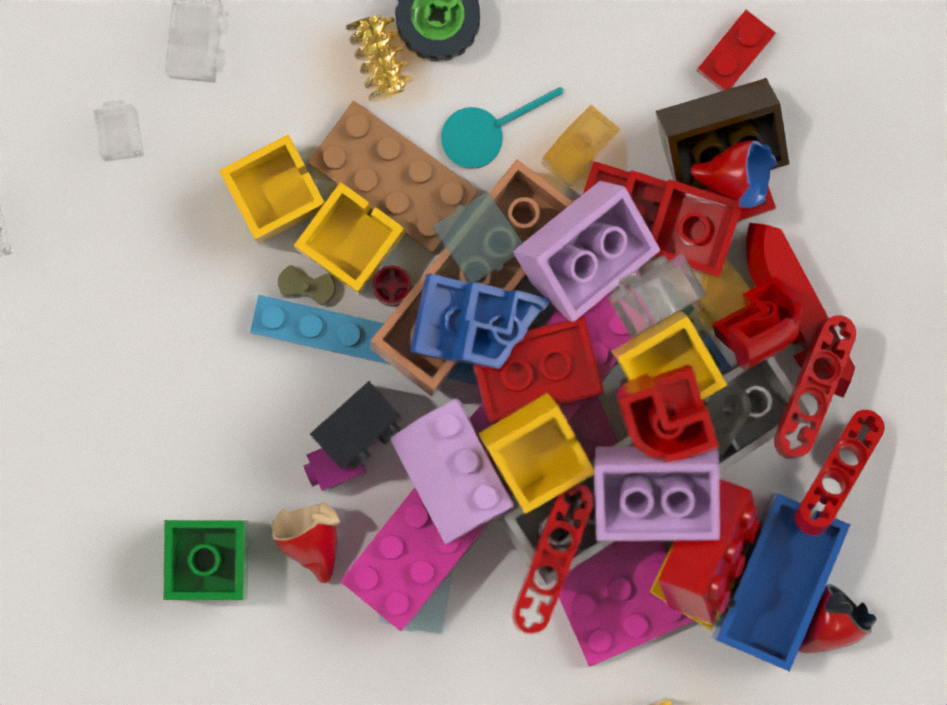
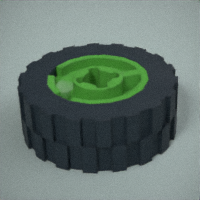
(435, 39)

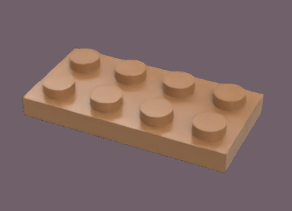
(391, 174)

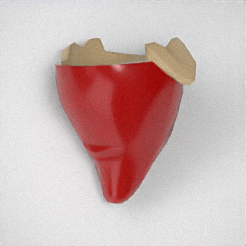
(308, 538)

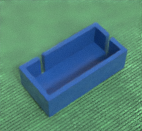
(779, 585)

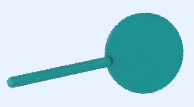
(475, 136)

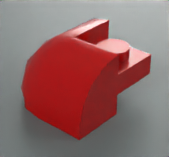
(763, 326)
(667, 415)

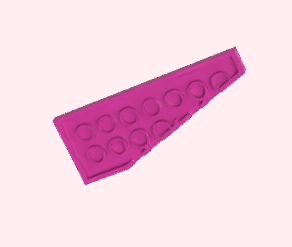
(610, 591)

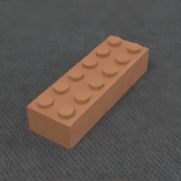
(528, 206)

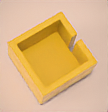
(272, 189)
(348, 240)
(668, 347)
(535, 454)

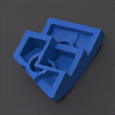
(471, 321)

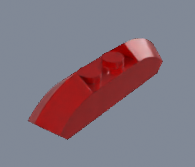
(772, 256)

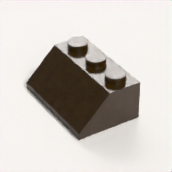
(713, 123)

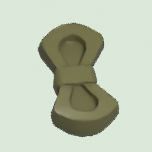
(319, 289)

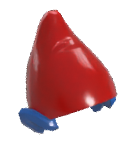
(738, 173)

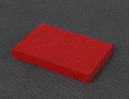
(545, 361)

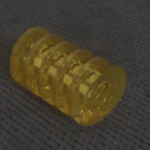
(379, 57)

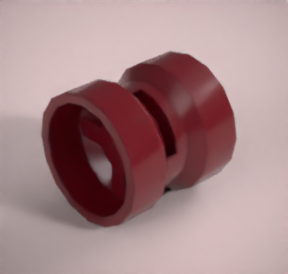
(391, 279)

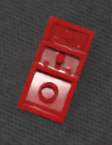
(678, 216)

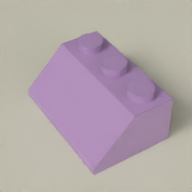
(587, 249)
(452, 471)
(654, 498)

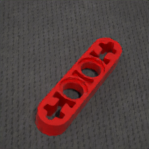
(810, 384)
(839, 471)
(547, 556)

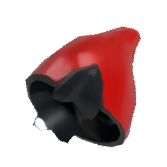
(836, 623)

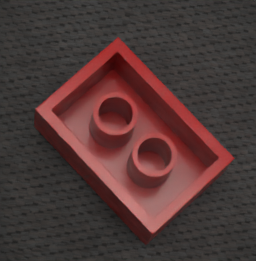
(701, 570)

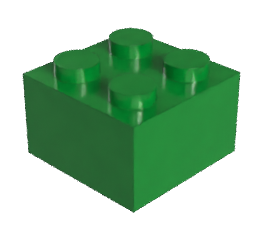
(205, 560)

